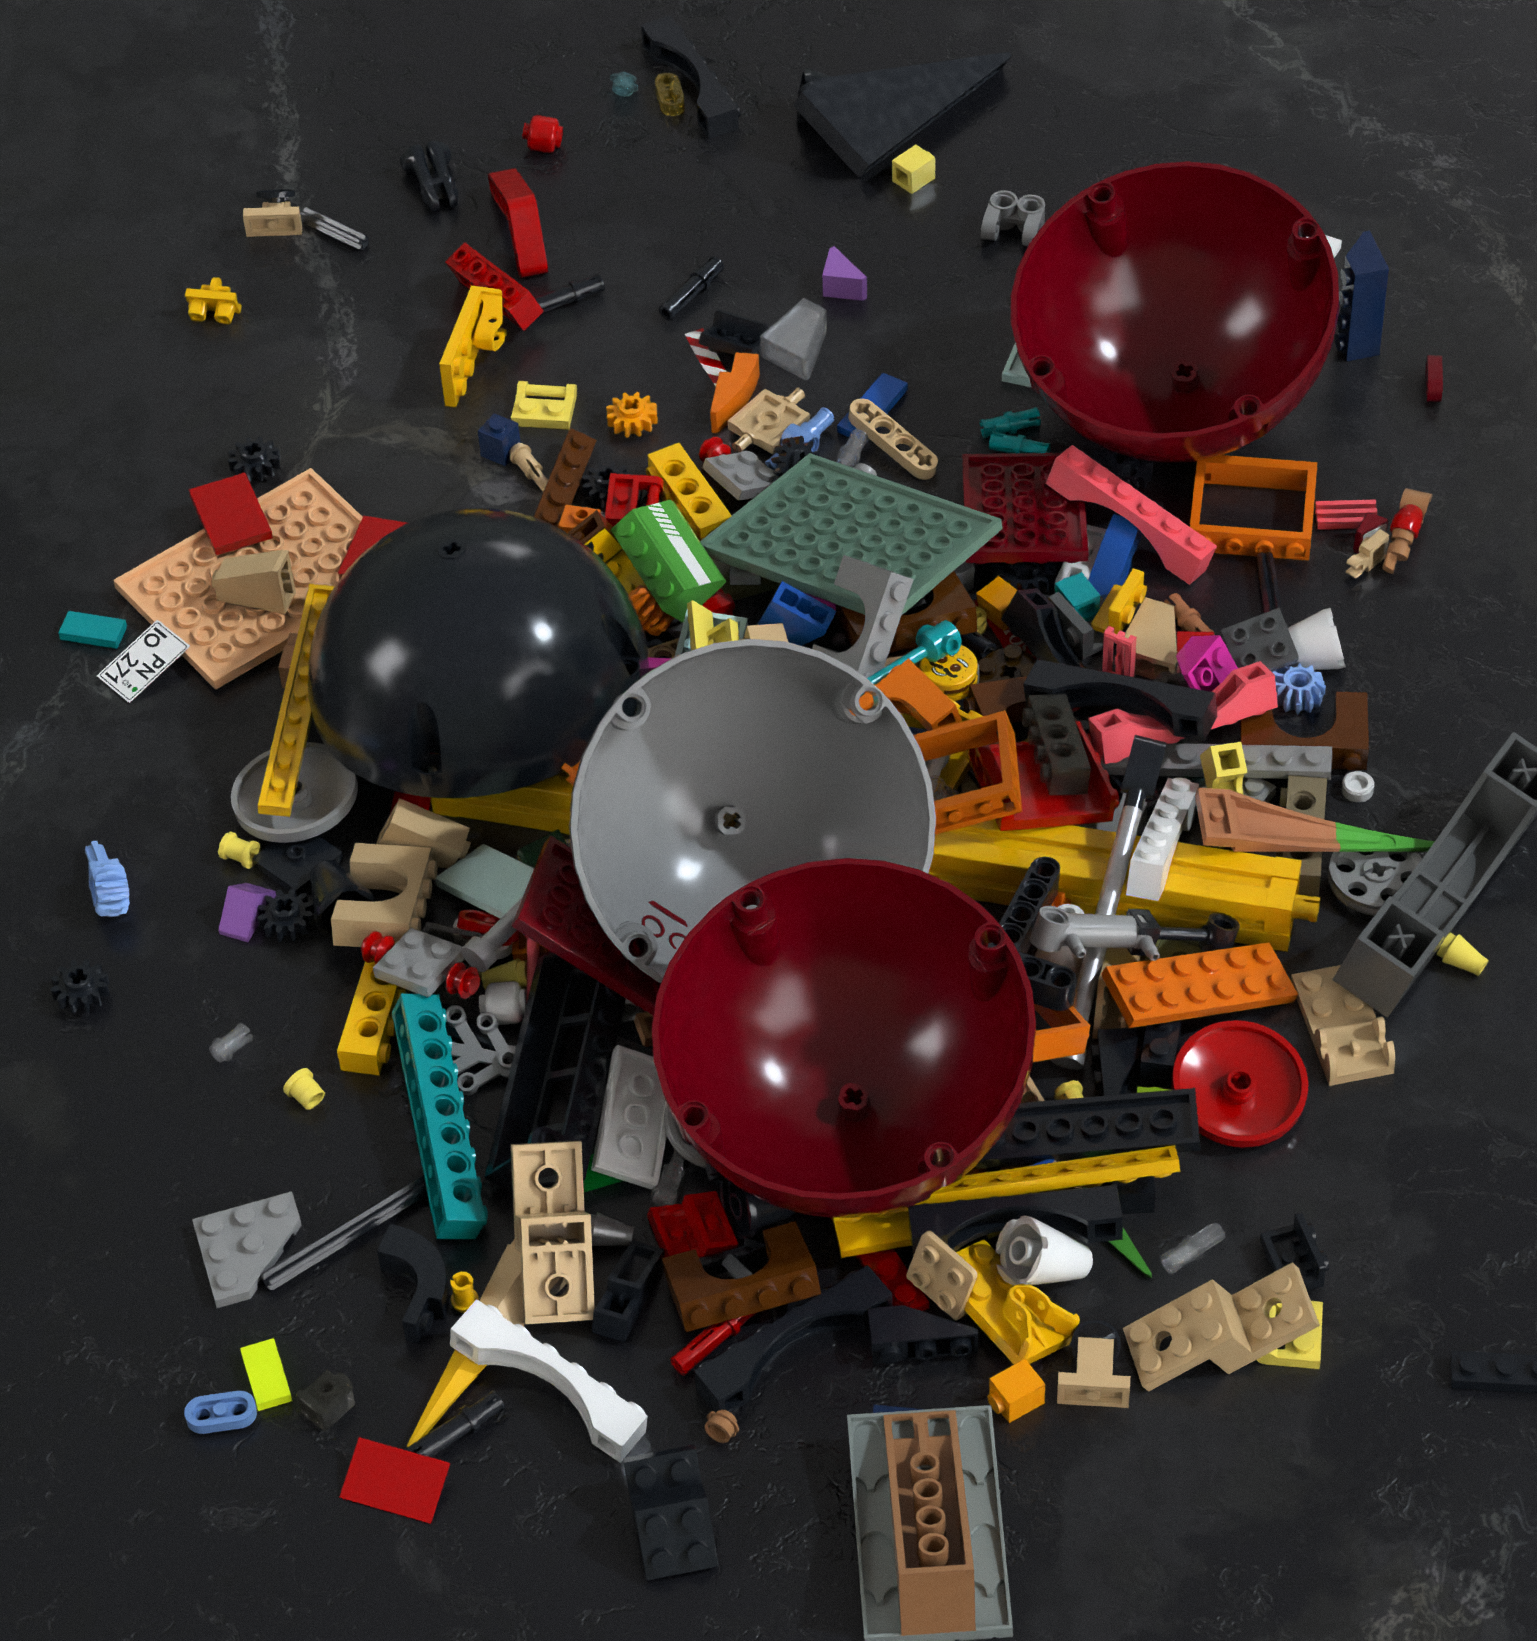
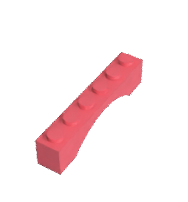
(1178, 545)
(1241, 695)

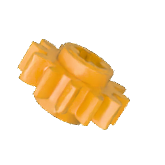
(632, 414)

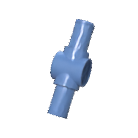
(809, 430)

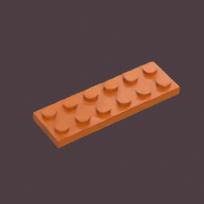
(1199, 984)

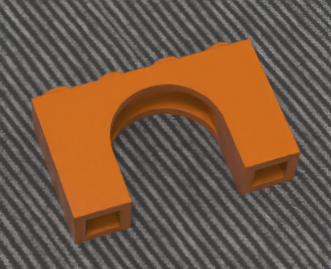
(915, 696)

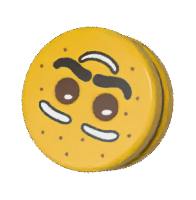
(953, 673)

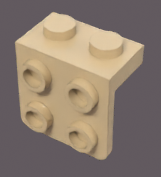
(942, 1275)

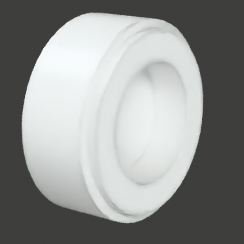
(1357, 786)

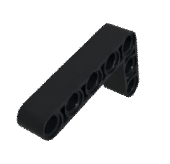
(1051, 983)

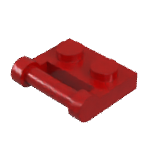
(624, 494)

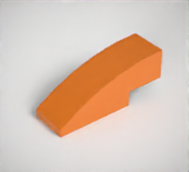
(734, 389)

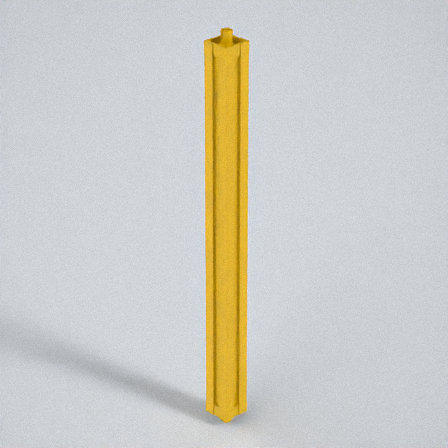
(992, 864)

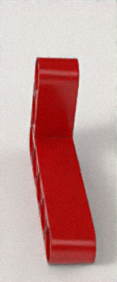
(521, 210)

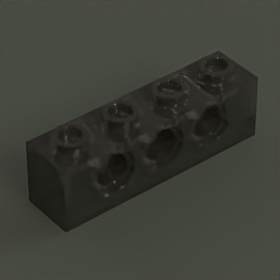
(1057, 744)

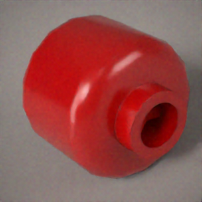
(543, 134)

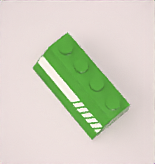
(668, 557)

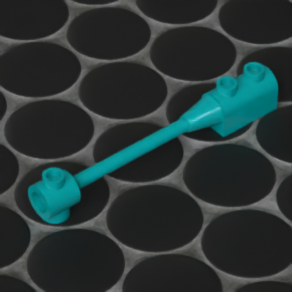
(932, 643)

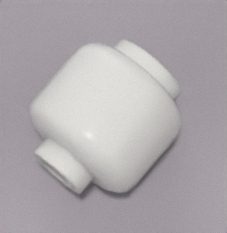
(505, 1001)

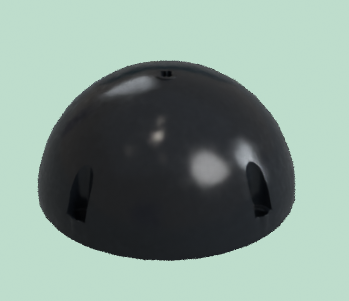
(471, 645)

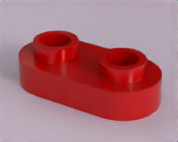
(481, 923)

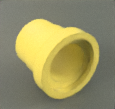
(304, 1089)

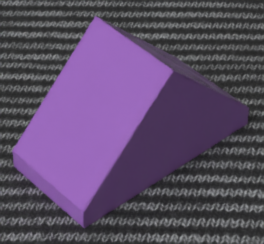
(843, 278)
(241, 910)

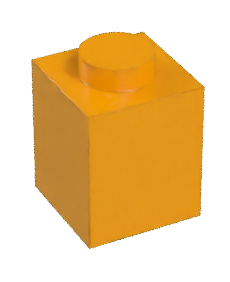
(995, 599)
(1016, 1391)

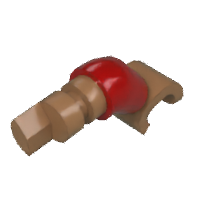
(1406, 526)

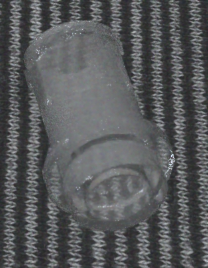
(230, 1043)

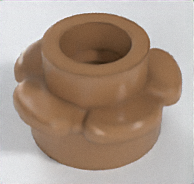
(721, 1425)

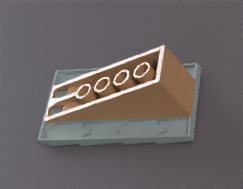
(929, 1525)

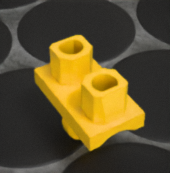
(212, 298)

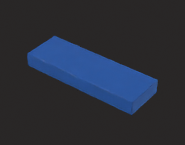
(884, 393)

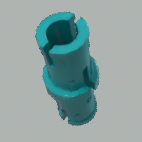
(1010, 422)
(1015, 444)

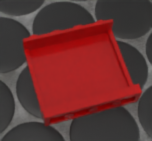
(1038, 806)

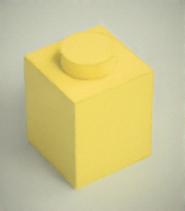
(913, 169)

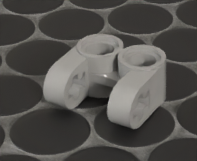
(1006, 211)

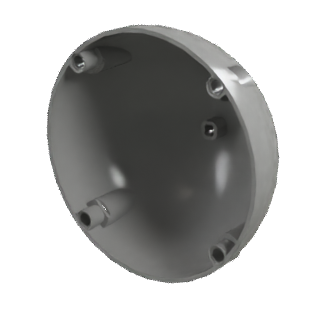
(750, 736)

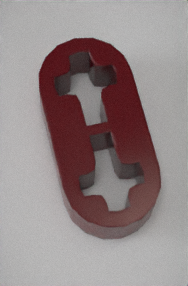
(1434, 378)

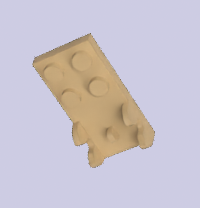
(1342, 1029)

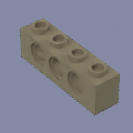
(1308, 797)

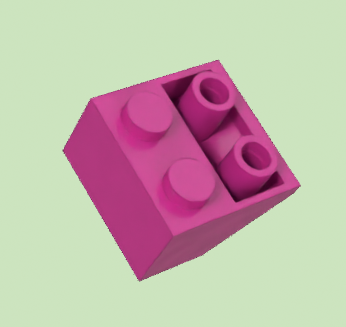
(1205, 662)

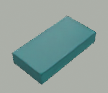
(92, 629)

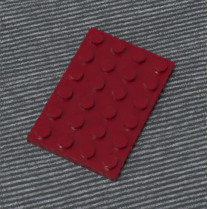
(1035, 518)
(562, 921)

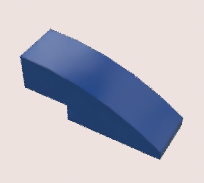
(1115, 555)

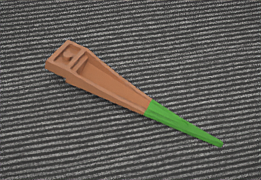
(1258, 826)

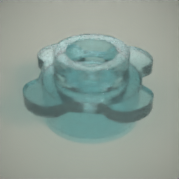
(623, 83)

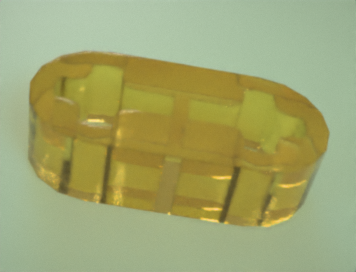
(673, 93)

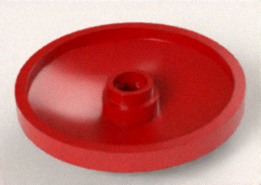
(1244, 1082)

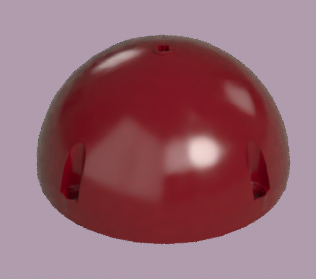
(1181, 315)
(848, 1040)

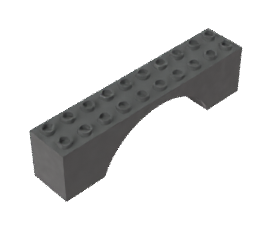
(1445, 881)

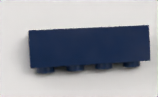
(1362, 300)

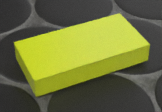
(266, 1374)

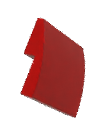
(694, 1224)

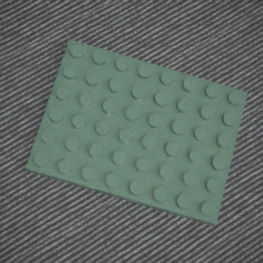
(832, 510)

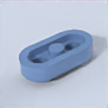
(221, 1411)

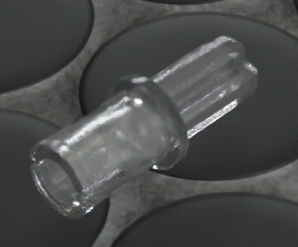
(1192, 1248)

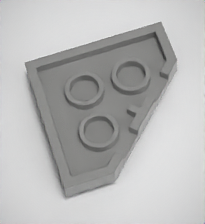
(244, 1244)

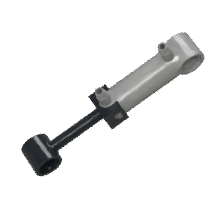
(1135, 931)

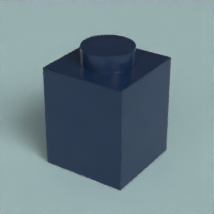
(497, 438)

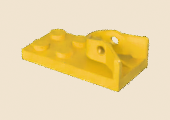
(469, 335)
(1014, 1317)

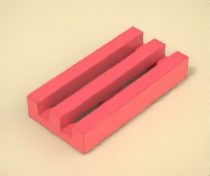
(1350, 513)
(1124, 665)

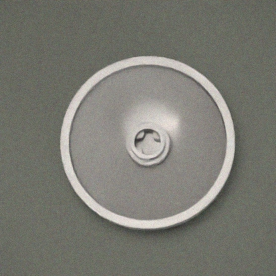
(321, 799)

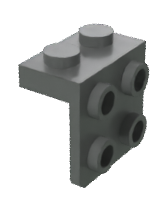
(1077, 631)
(1263, 640)

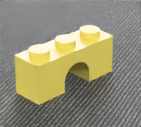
(1224, 767)

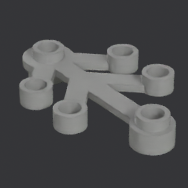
(472, 1052)

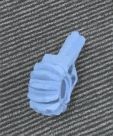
(1299, 688)
(106, 882)

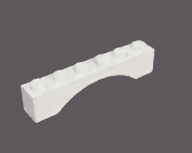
(1156, 847)
(492, 1340)

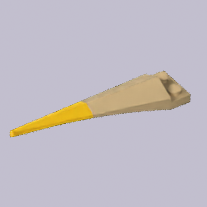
(503, 1293)

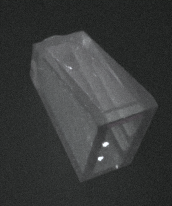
(796, 339)

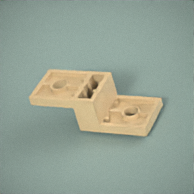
(552, 1232)
(1220, 1327)

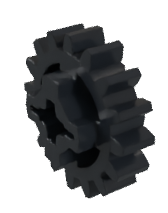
(1129, 469)
(1026, 574)

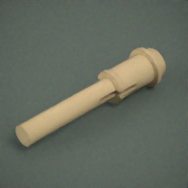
(521, 455)

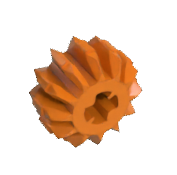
(649, 612)

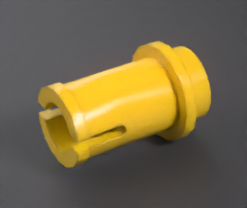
(463, 1291)

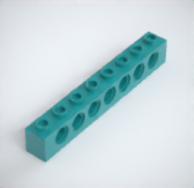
(439, 1117)

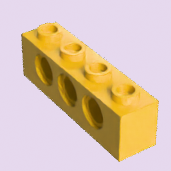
(687, 489)
(369, 1025)

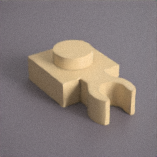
(1371, 552)

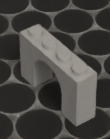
(884, 600)

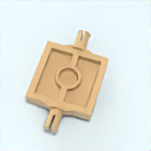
(766, 418)

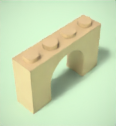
(392, 868)

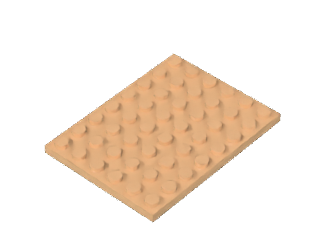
(232, 638)

